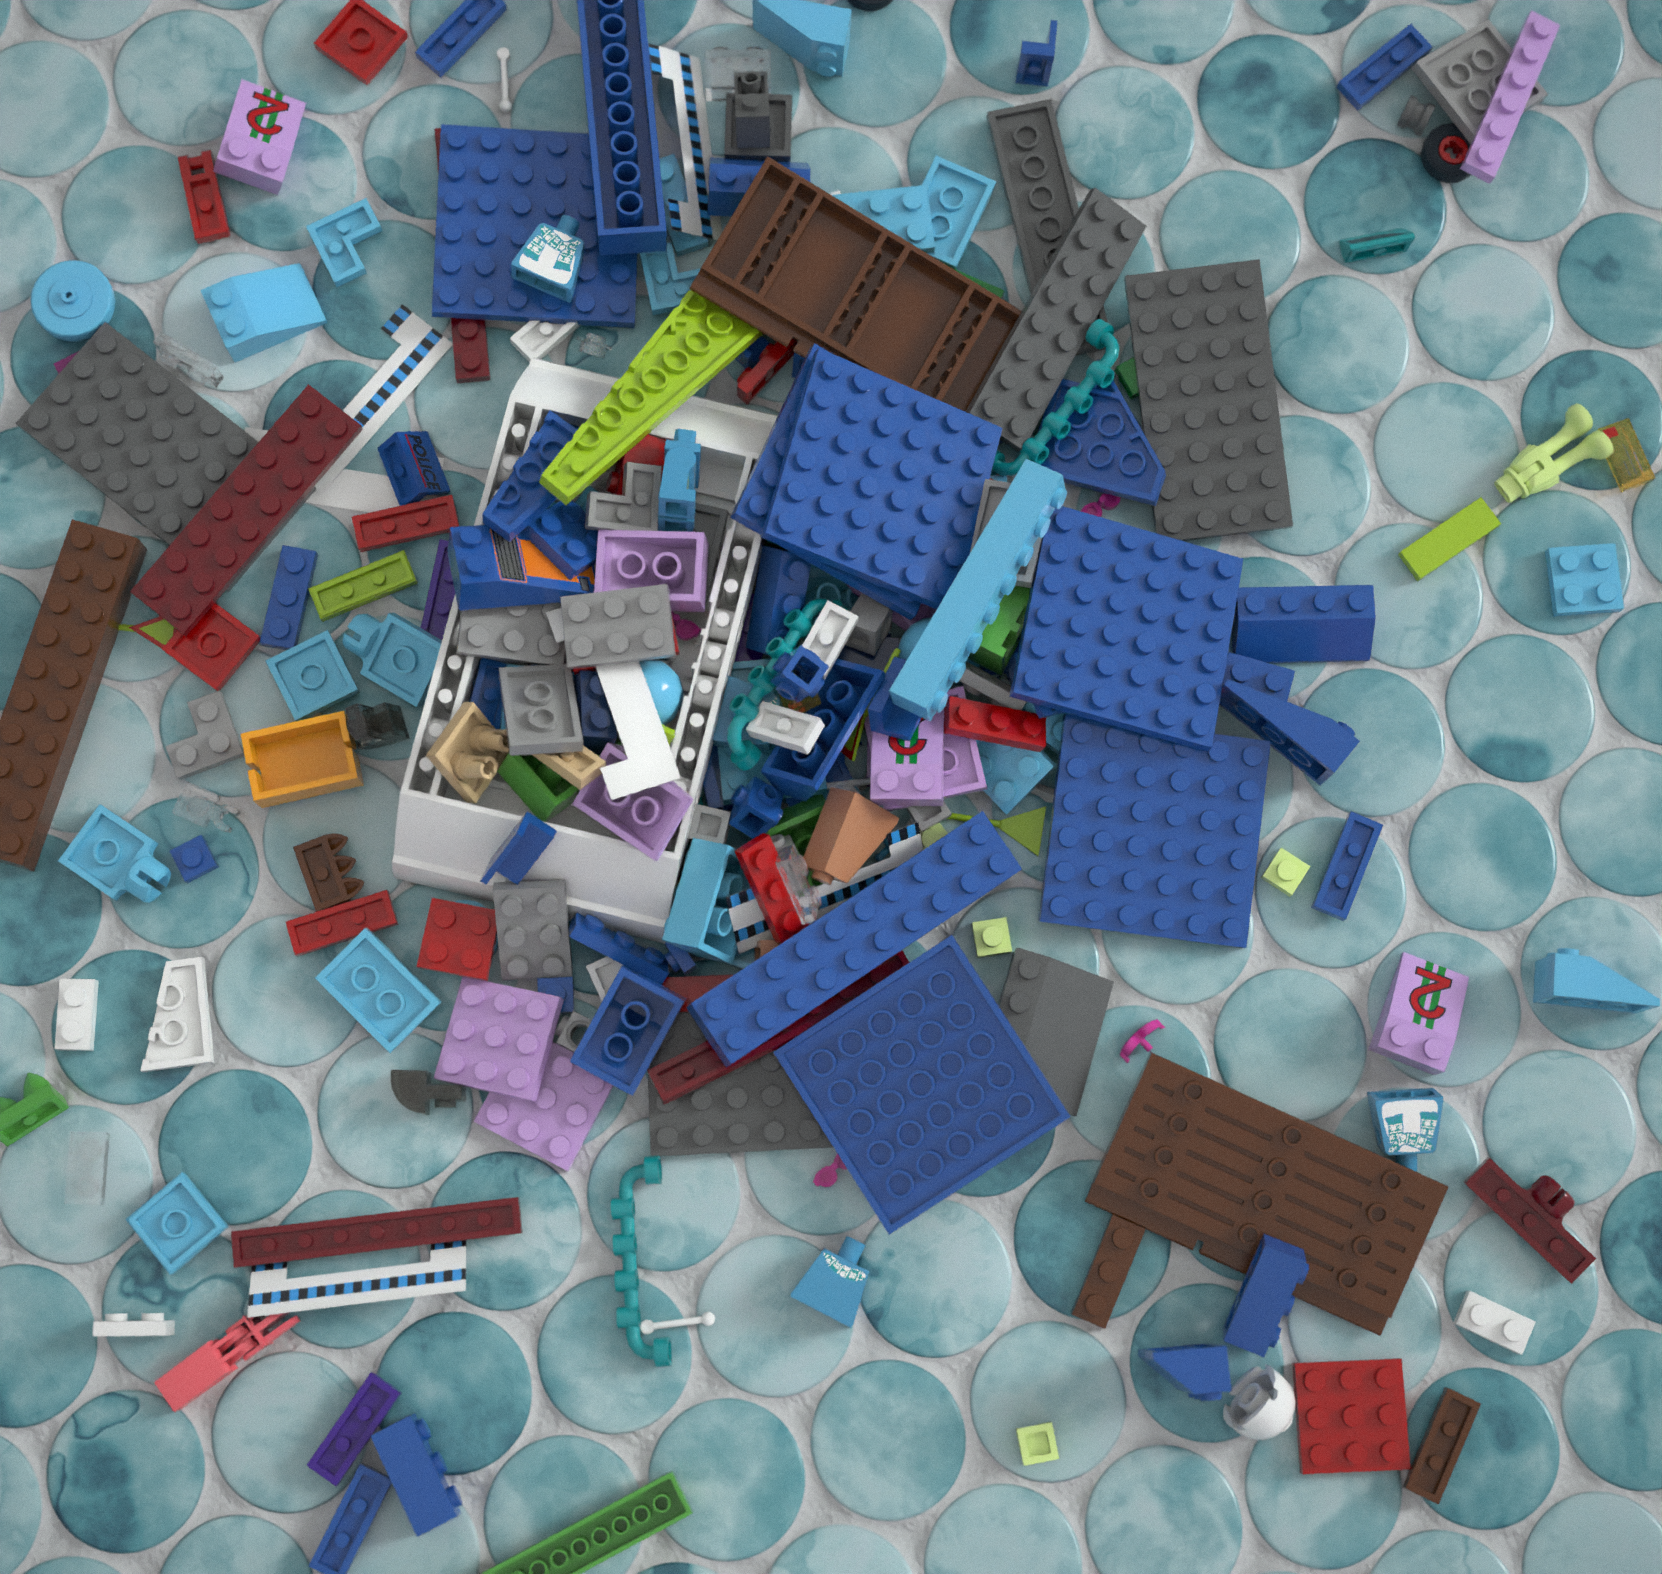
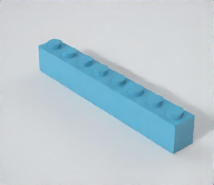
(978, 590)

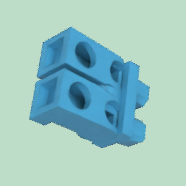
(679, 482)

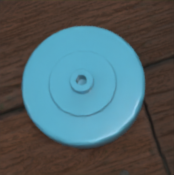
(72, 300)

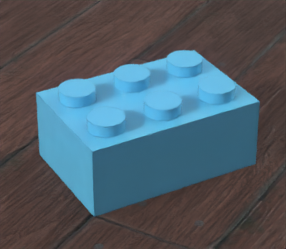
(700, 911)

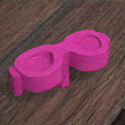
(1105, 501)
(685, 629)
(1139, 1037)
(828, 1176)

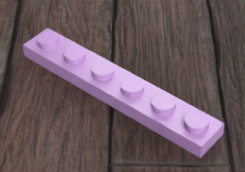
(1510, 97)

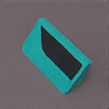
(1376, 244)

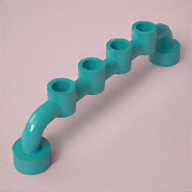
(1076, 399)
(746, 753)
(628, 1279)

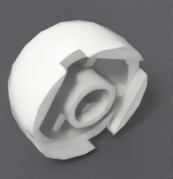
(1261, 1404)

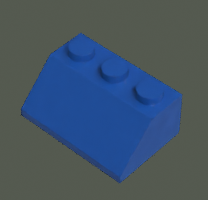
(732, 178)
(1193, 1368)

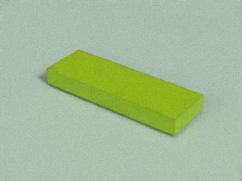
(1449, 539)
(363, 586)

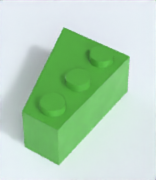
(1004, 634)

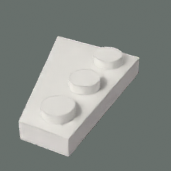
(182, 1019)

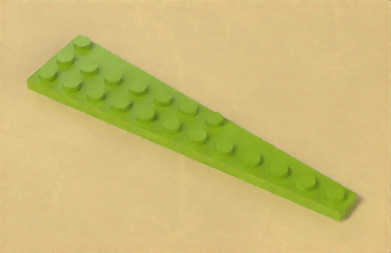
(671, 367)

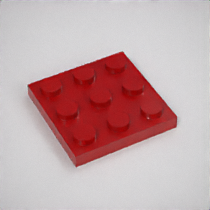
(1351, 1416)

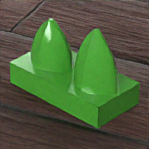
(39, 1106)

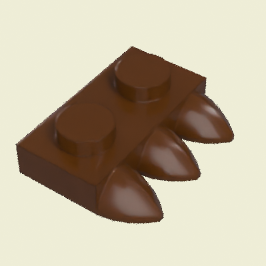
(325, 871)

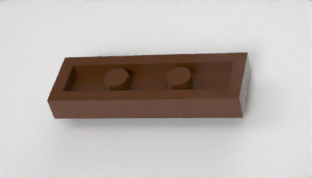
(1108, 1271)
(1441, 1445)

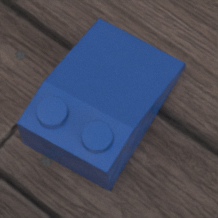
(628, 1030)

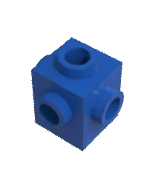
(809, 672)
(755, 807)

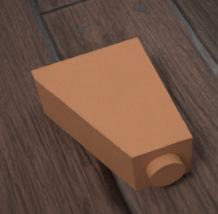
(846, 836)

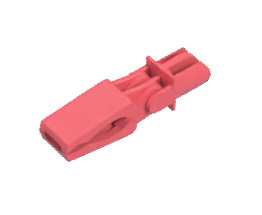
(213, 1362)

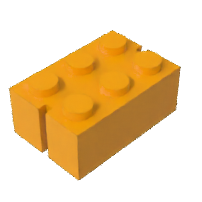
(301, 759)

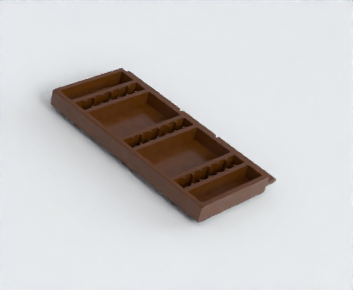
(835, 278)
(1229, 1168)

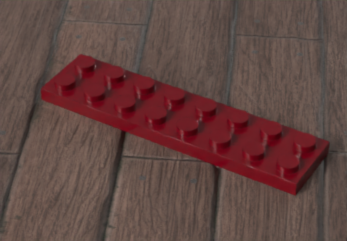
(246, 510)

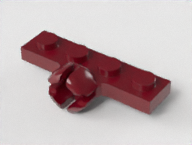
(1534, 1215)

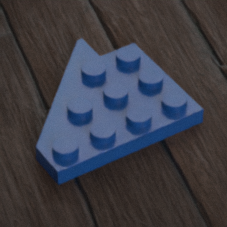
(1105, 448)

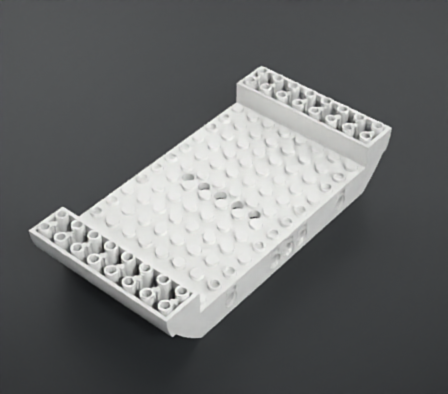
(451, 841)

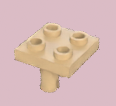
(469, 752)

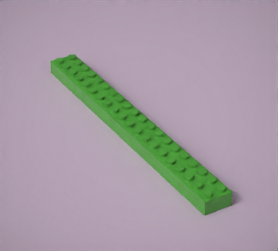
(603, 1532)

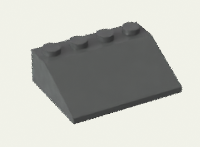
(1057, 1018)

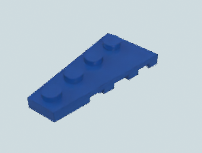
(522, 496)

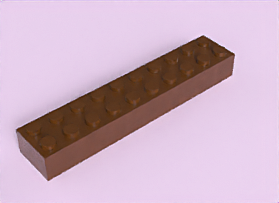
(60, 681)

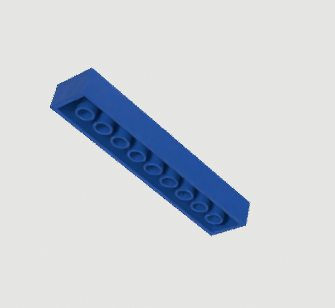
(621, 127)
(853, 939)

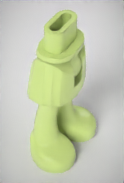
(1534, 468)

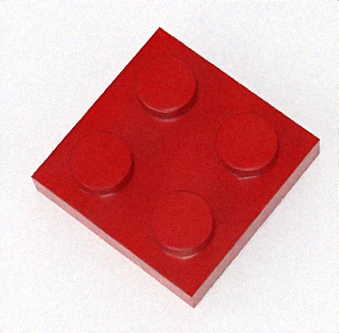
(360, 40)
(213, 647)
(458, 939)

